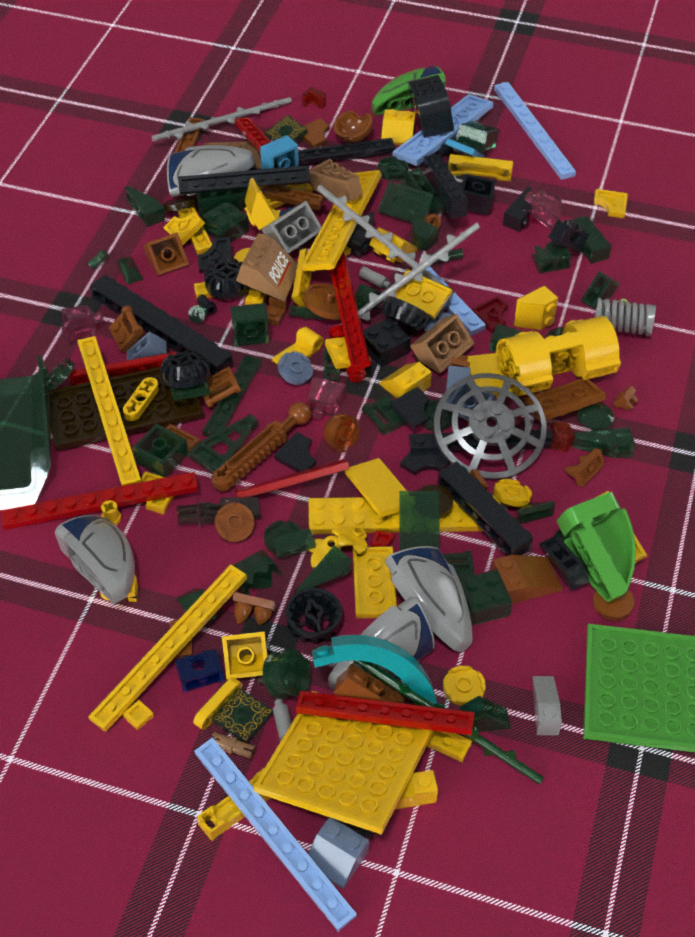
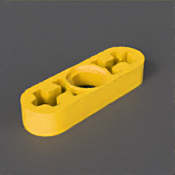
(140, 406)
(204, 717)

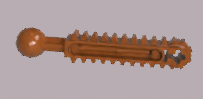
(259, 448)

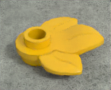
(351, 536)
(322, 549)

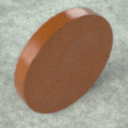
(322, 301)

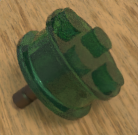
(285, 674)

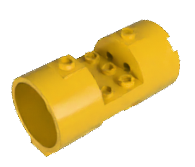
(585, 348)

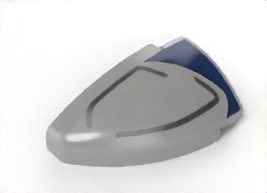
(99, 554)

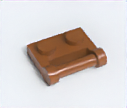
(121, 331)
(219, 382)

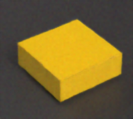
(138, 715)

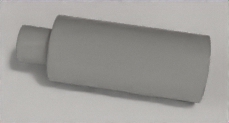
(374, 278)
(282, 718)

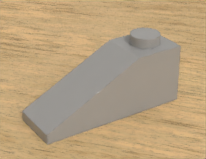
(546, 705)

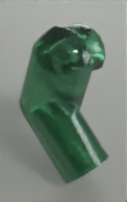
(101, 257)

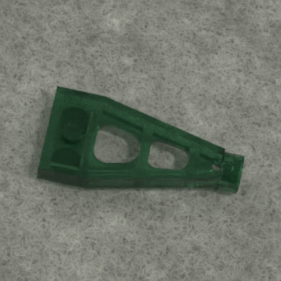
(212, 460)

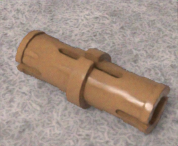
(235, 746)

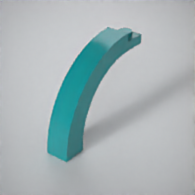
(380, 653)

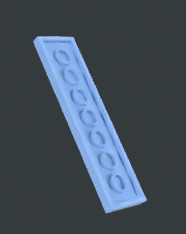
(464, 111)

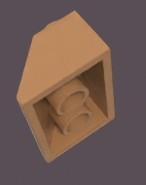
(442, 343)

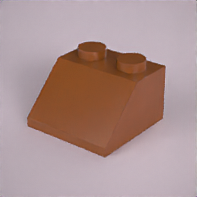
(165, 254)

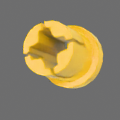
(110, 511)

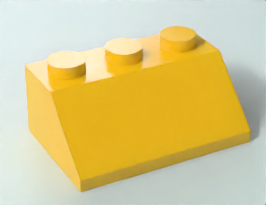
(257, 207)

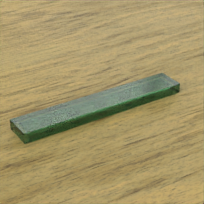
(227, 407)

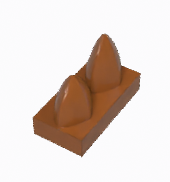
(588, 467)
(243, 606)

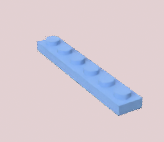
(457, 306)

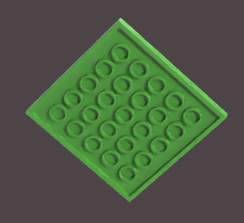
(640, 688)

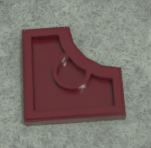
(491, 312)

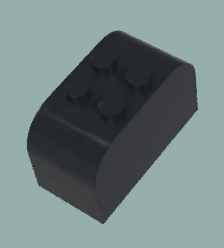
(431, 105)

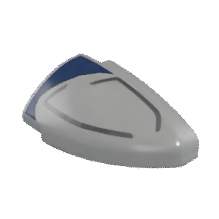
(206, 160)
(429, 578)
(401, 625)

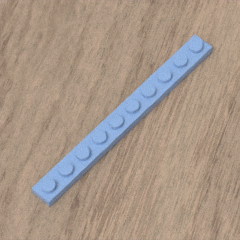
(535, 131)
(276, 835)

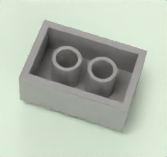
(293, 227)

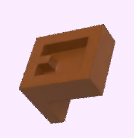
(276, 311)

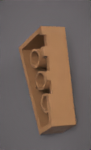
(335, 180)

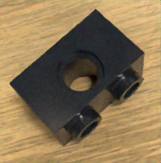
(569, 235)

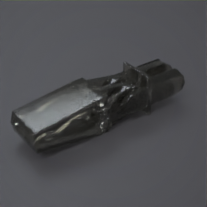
(206, 512)

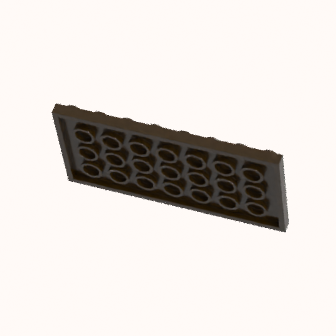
(78, 421)

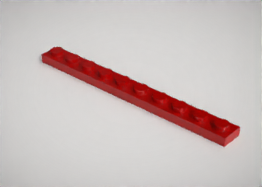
(350, 315)
(93, 501)

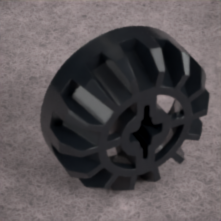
(221, 279)
(404, 313)
(185, 369)
(313, 604)

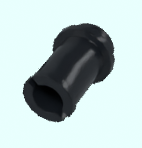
(204, 301)

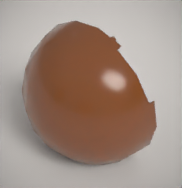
(353, 127)

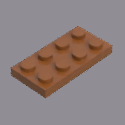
(567, 398)

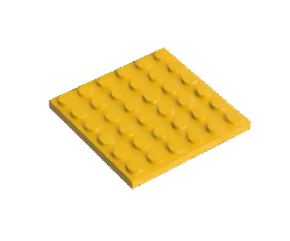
(344, 768)

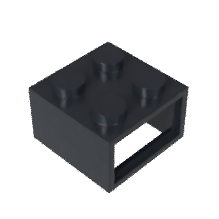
(388, 340)

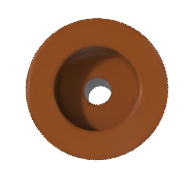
(433, 219)

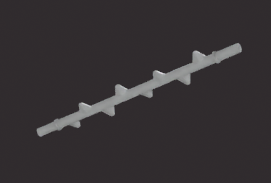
(216, 120)
(372, 232)
(416, 273)

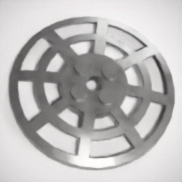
(485, 434)

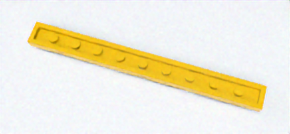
(109, 411)
(167, 648)

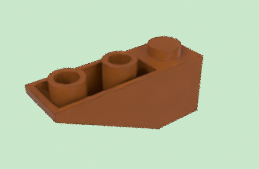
(359, 684)

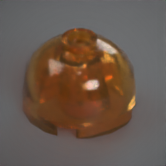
(341, 432)

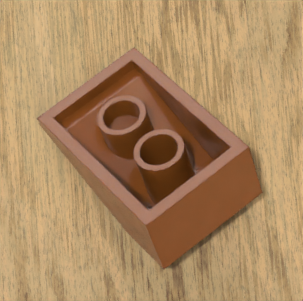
(527, 576)

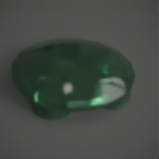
(596, 416)

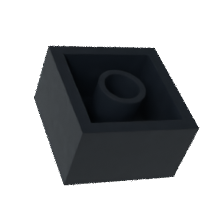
(479, 193)

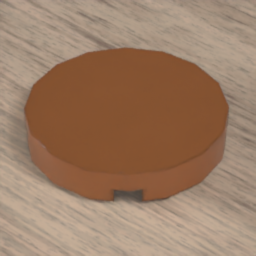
(234, 522)
(616, 609)

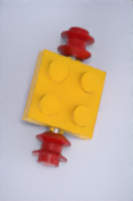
(339, 354)

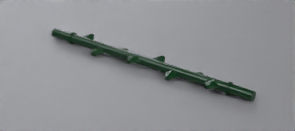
(488, 747)

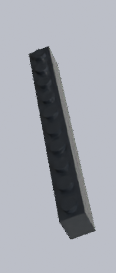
(157, 321)

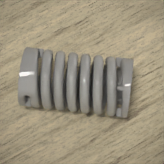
(631, 314)

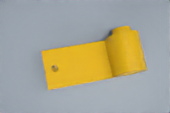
(307, 343)

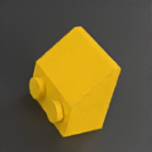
(398, 125)
(381, 249)
(536, 309)
(407, 379)
(244, 654)

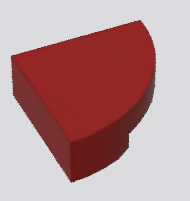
(382, 539)

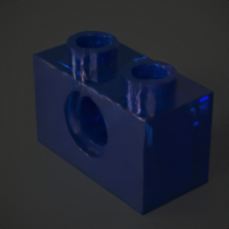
(194, 679)

